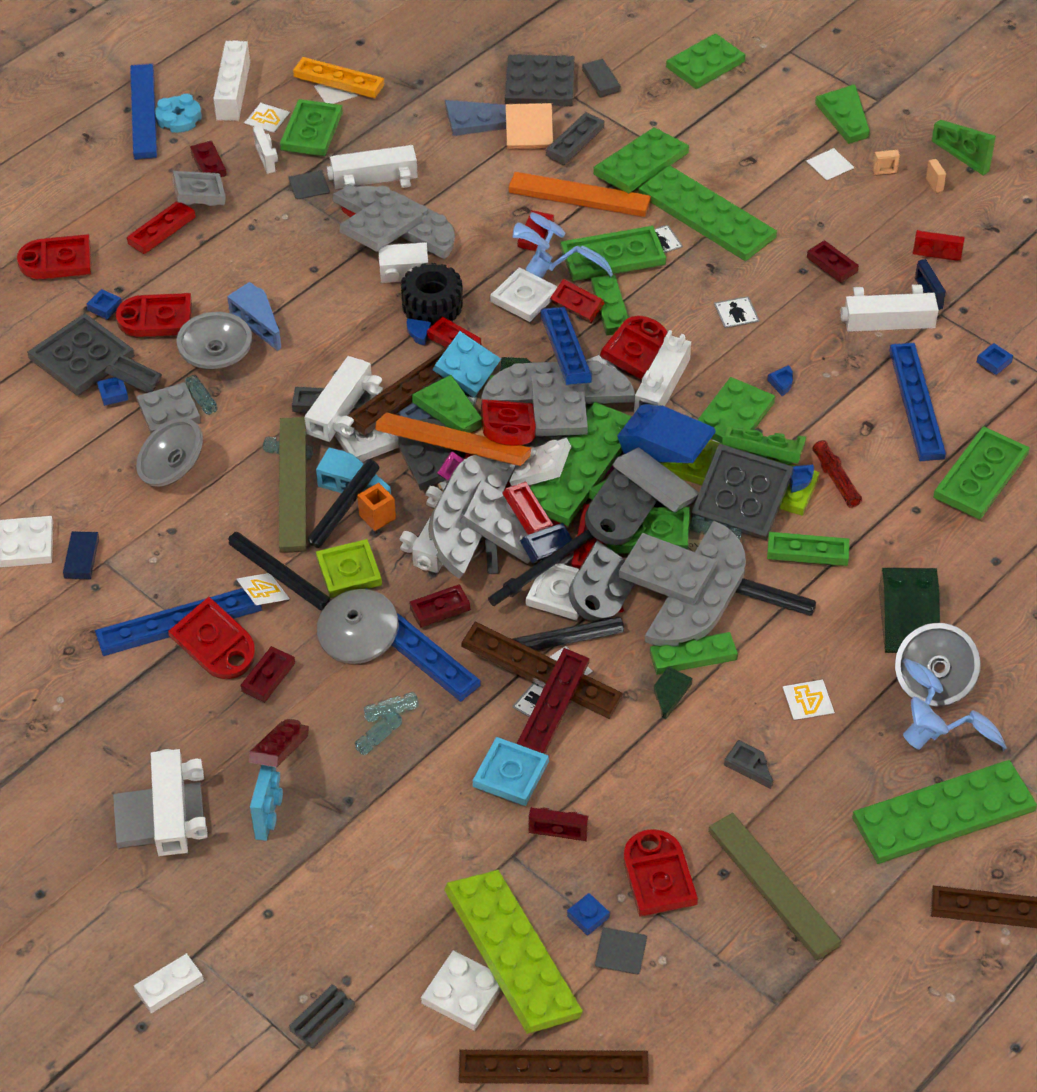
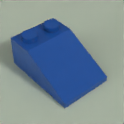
(665, 434)

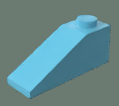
(339, 468)

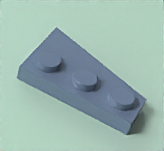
(475, 117)

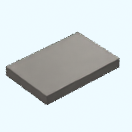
(656, 479)
(135, 814)

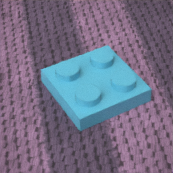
(467, 363)
(510, 771)
(264, 801)

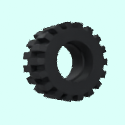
(431, 293)

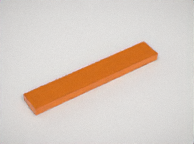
(579, 194)
(452, 439)

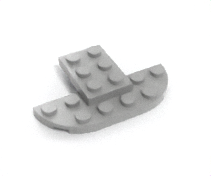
(386, 215)
(558, 406)
(475, 508)
(695, 582)

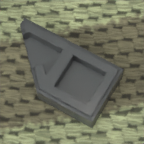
(492, 558)
(749, 763)

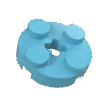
(168, 109)

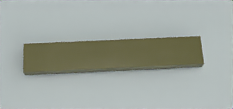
(292, 485)
(775, 886)

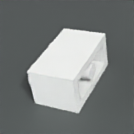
(400, 258)

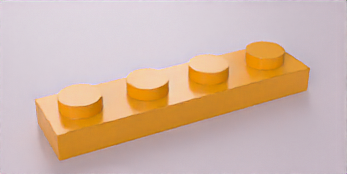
(338, 77)

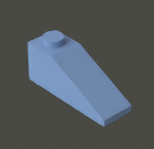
(254, 308)

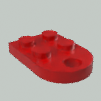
(56, 257)
(154, 314)
(633, 346)
(508, 422)
(213, 639)
(658, 875)

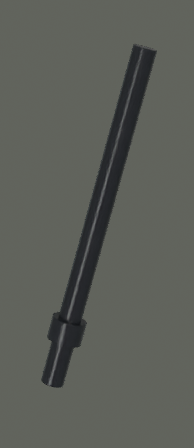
(514, 586)

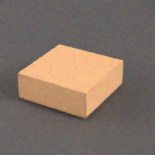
(886, 162)
(935, 175)

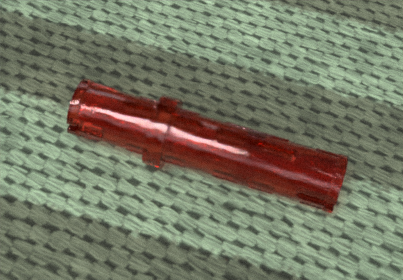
(832, 465)

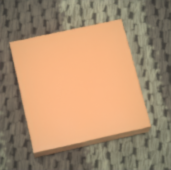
(529, 126)

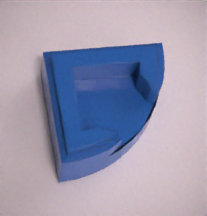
(418, 330)
(781, 379)
(801, 477)

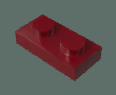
(207, 158)
(832, 261)
(440, 605)
(267, 674)
(558, 824)

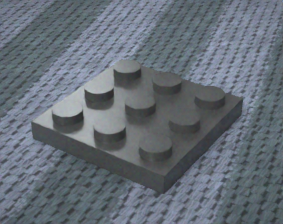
(539, 79)
(79, 353)
(743, 491)

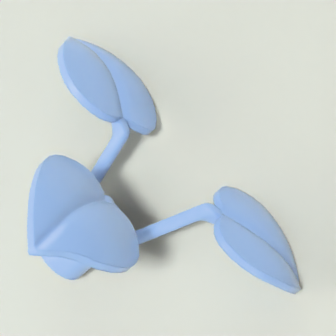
(542, 260)
(929, 724)

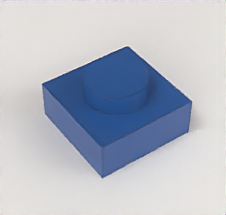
(104, 304)
(994, 359)
(112, 391)
(588, 914)

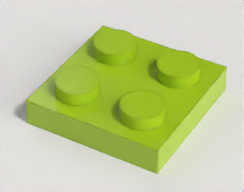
(348, 567)

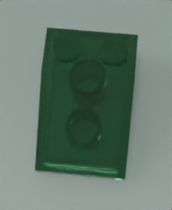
(907, 602)

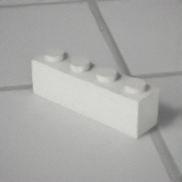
(232, 80)

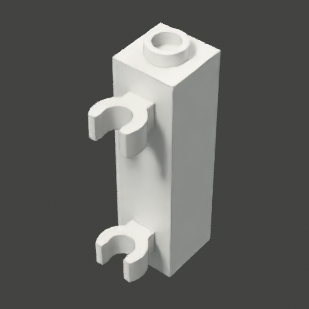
(374, 167)
(890, 311)
(664, 372)
(339, 397)
(422, 547)
(169, 802)

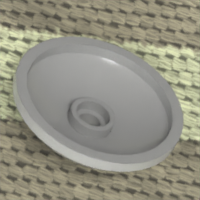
(214, 340)
(170, 452)
(362, 637)
(938, 645)

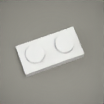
(263, 145)
(168, 983)

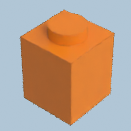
(376, 506)

